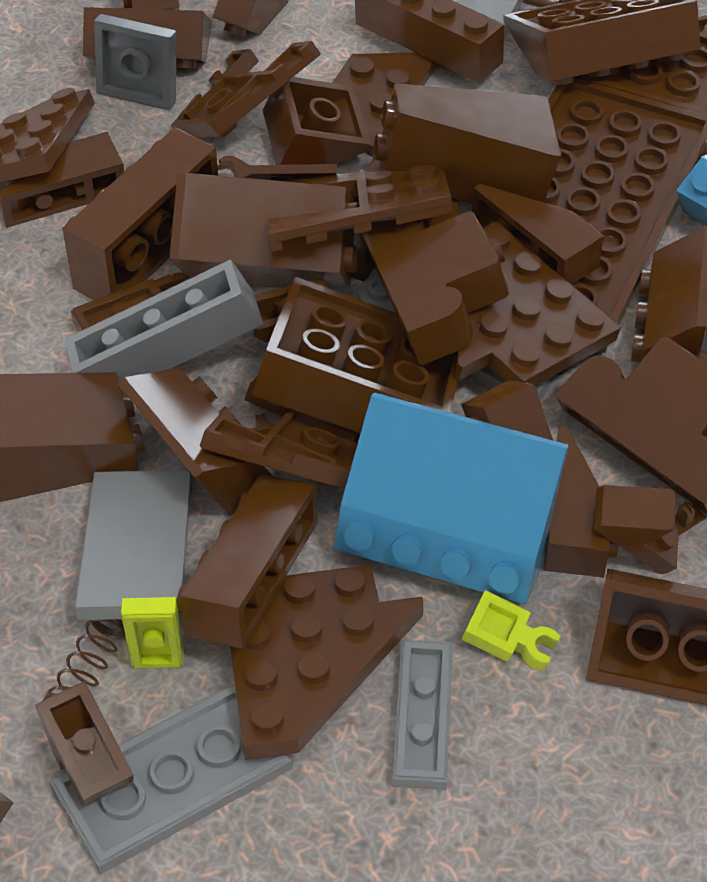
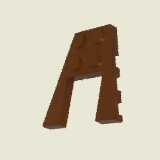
(382, 197)

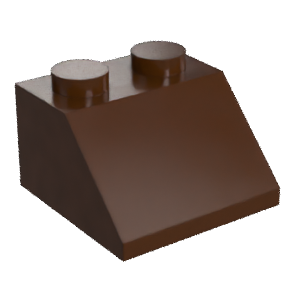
(315, 123)

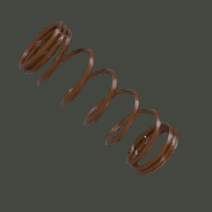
(103, 630)

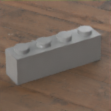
(169, 326)

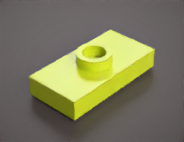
(153, 632)

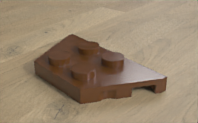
(375, 78)

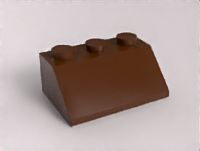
(191, 29)
(674, 296)
(180, 415)
(651, 637)

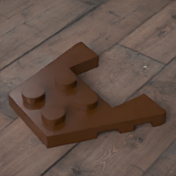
(241, 91)
(292, 446)

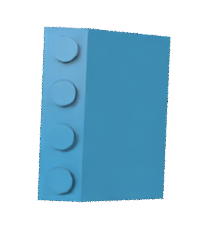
(450, 497)

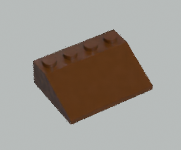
(603, 35)
(341, 350)

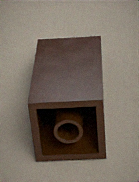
(473, 136)
(230, 220)
(63, 431)

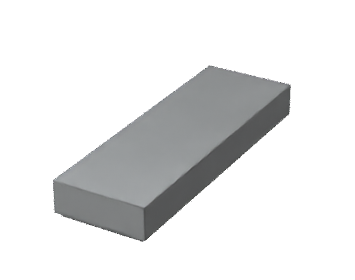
(423, 715)

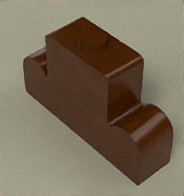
(437, 278)
(651, 416)

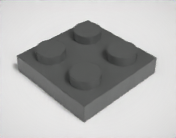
(135, 61)

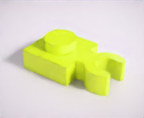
(502, 629)

